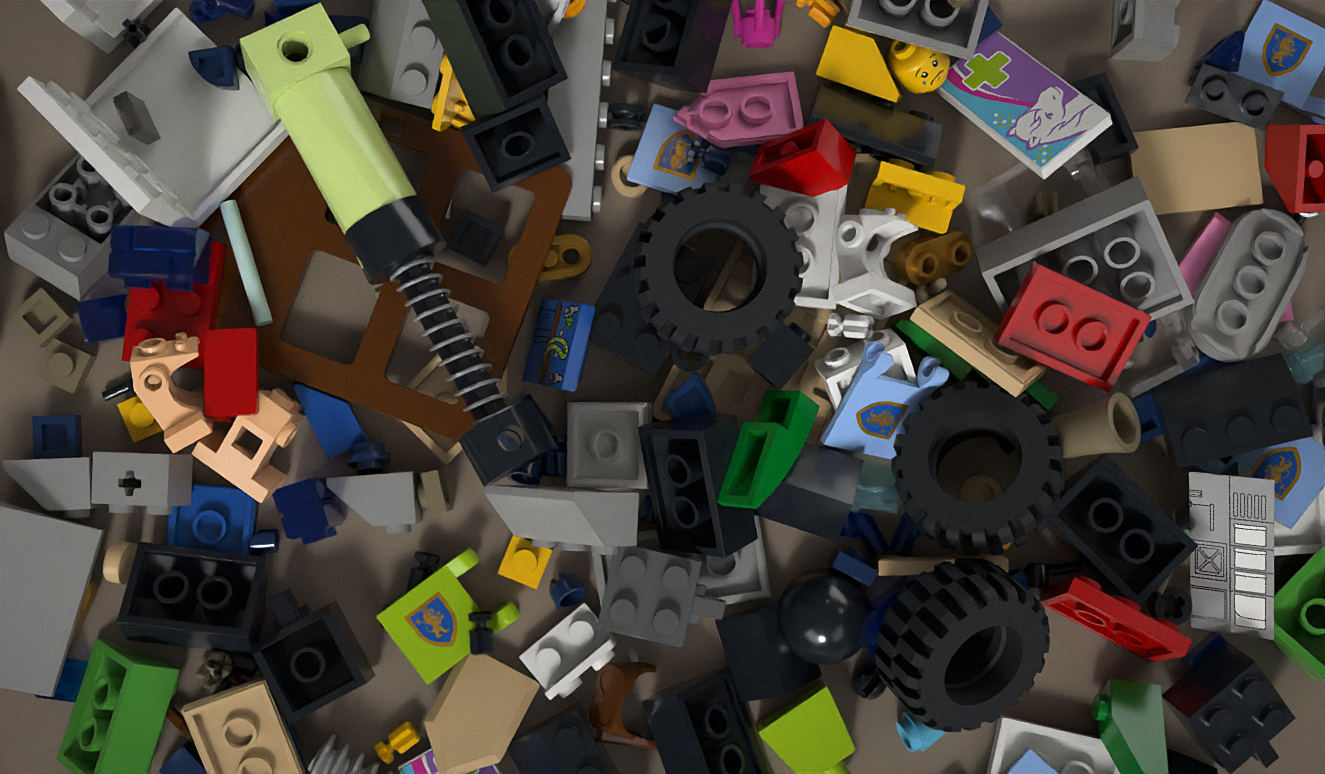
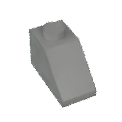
(56, 483)
(382, 498)

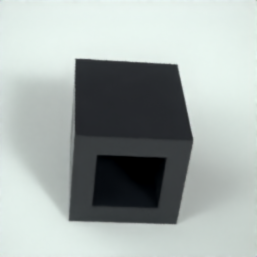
(781, 355)

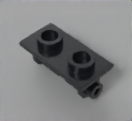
(1233, 96)

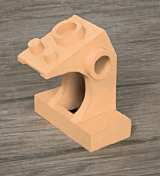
(175, 409)
(240, 465)

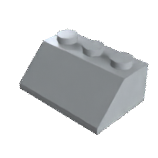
(923, 23)
(1143, 30)
(402, 54)
(568, 516)

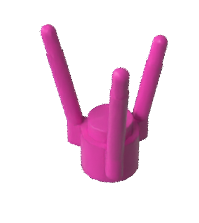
(757, 27)

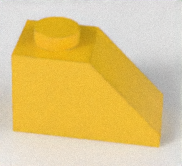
(857, 63)

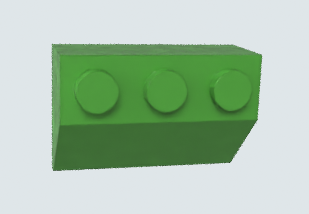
(1301, 617)
(118, 711)

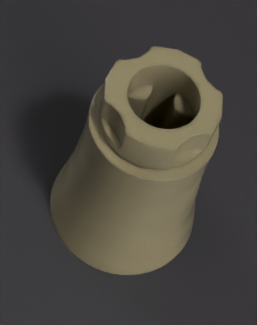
(1099, 428)

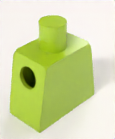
(809, 733)

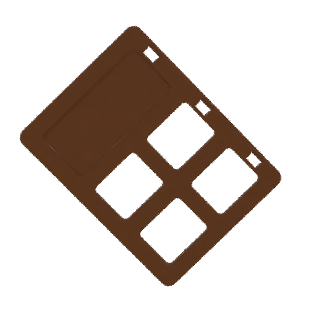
(290, 223)

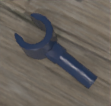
(265, 542)

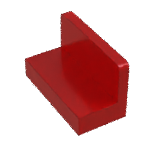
(231, 373)

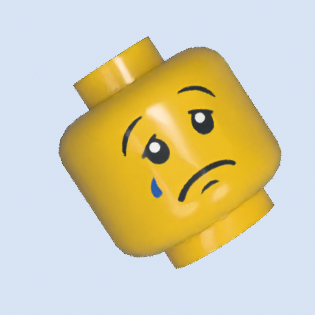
(917, 67)

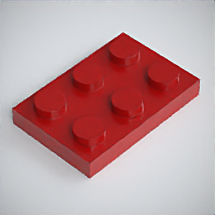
(167, 312)
(1071, 327)
(1115, 619)

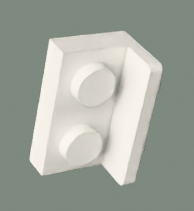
(842, 364)
(569, 651)

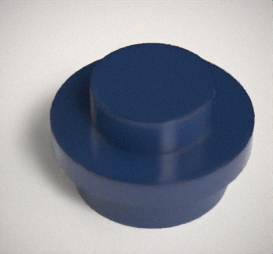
(368, 457)

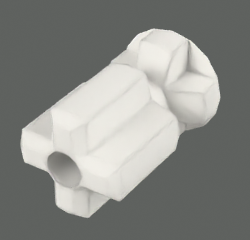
(851, 325)

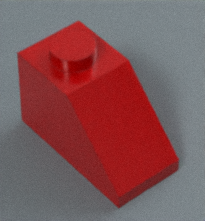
(805, 161)
(1297, 165)

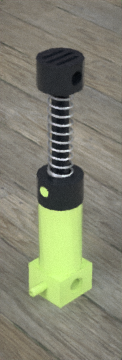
(308, 84)

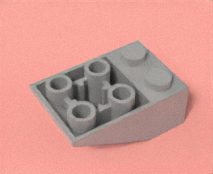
(69, 229)

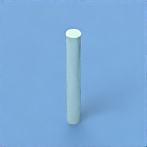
(246, 262)

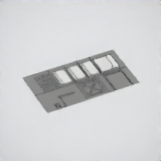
(1234, 554)

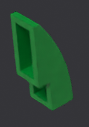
(767, 448)

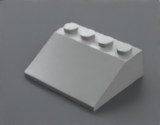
(1101, 242)
(42, 590)

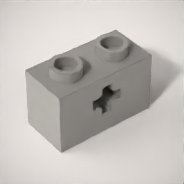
(142, 480)

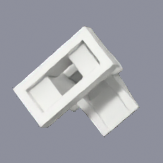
(862, 270)

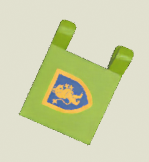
(433, 619)

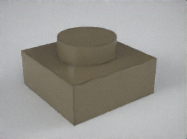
(42, 317)
(65, 366)
(434, 492)

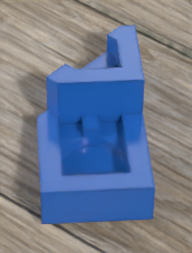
(331, 419)

